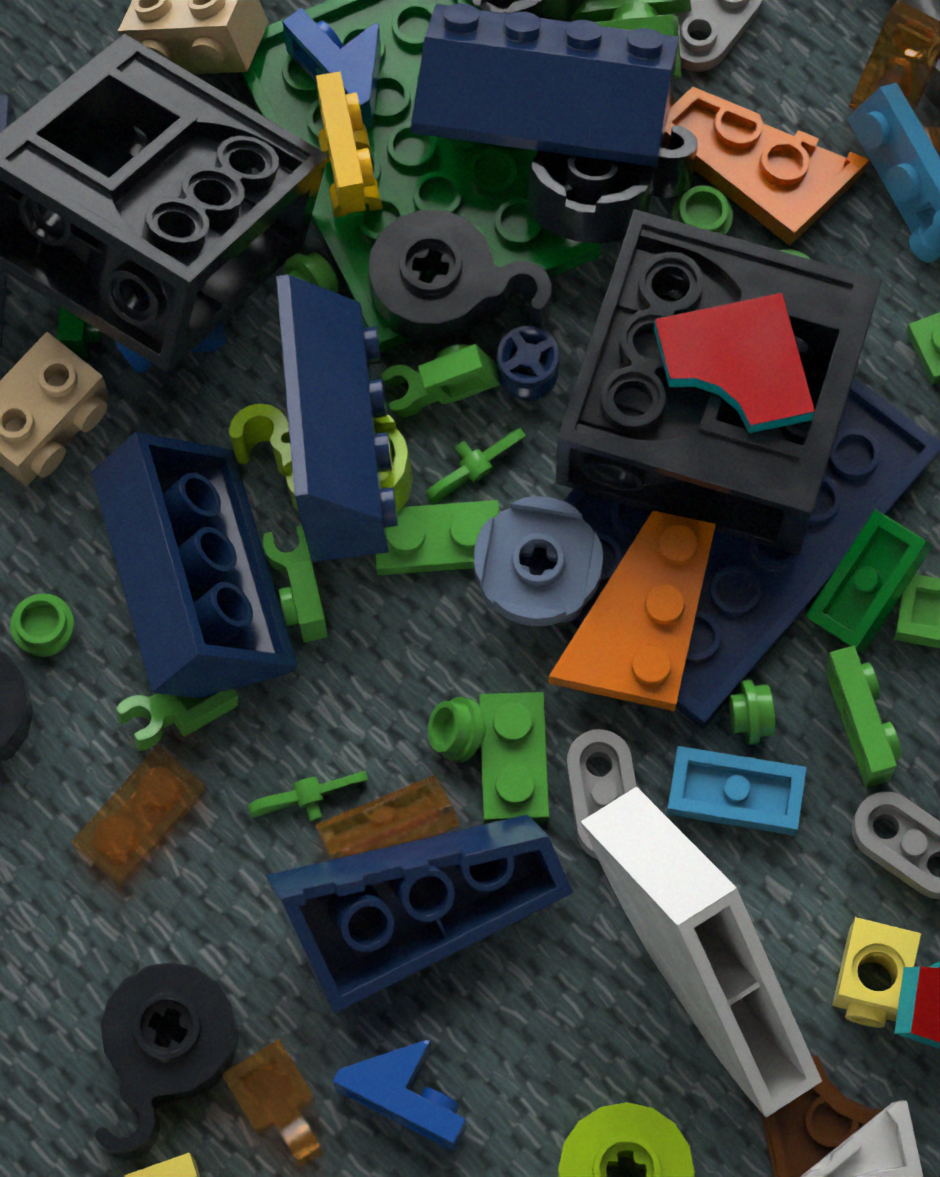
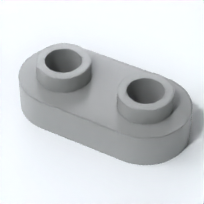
(722, 22)
(593, 792)
(910, 849)

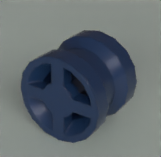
(525, 349)

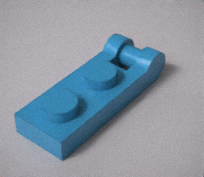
(904, 163)

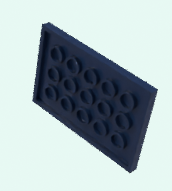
(758, 591)

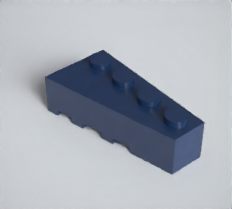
(414, 903)

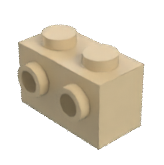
(199, 33)
(44, 405)

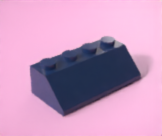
(545, 84)
(334, 422)
(192, 567)

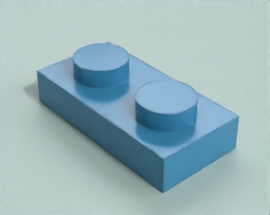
(736, 790)

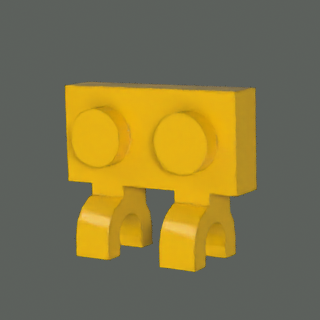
(340, 138)

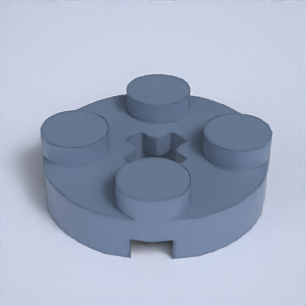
(514, 534)

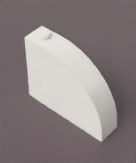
(703, 948)

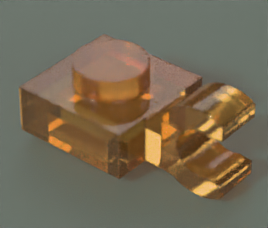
(272, 1095)

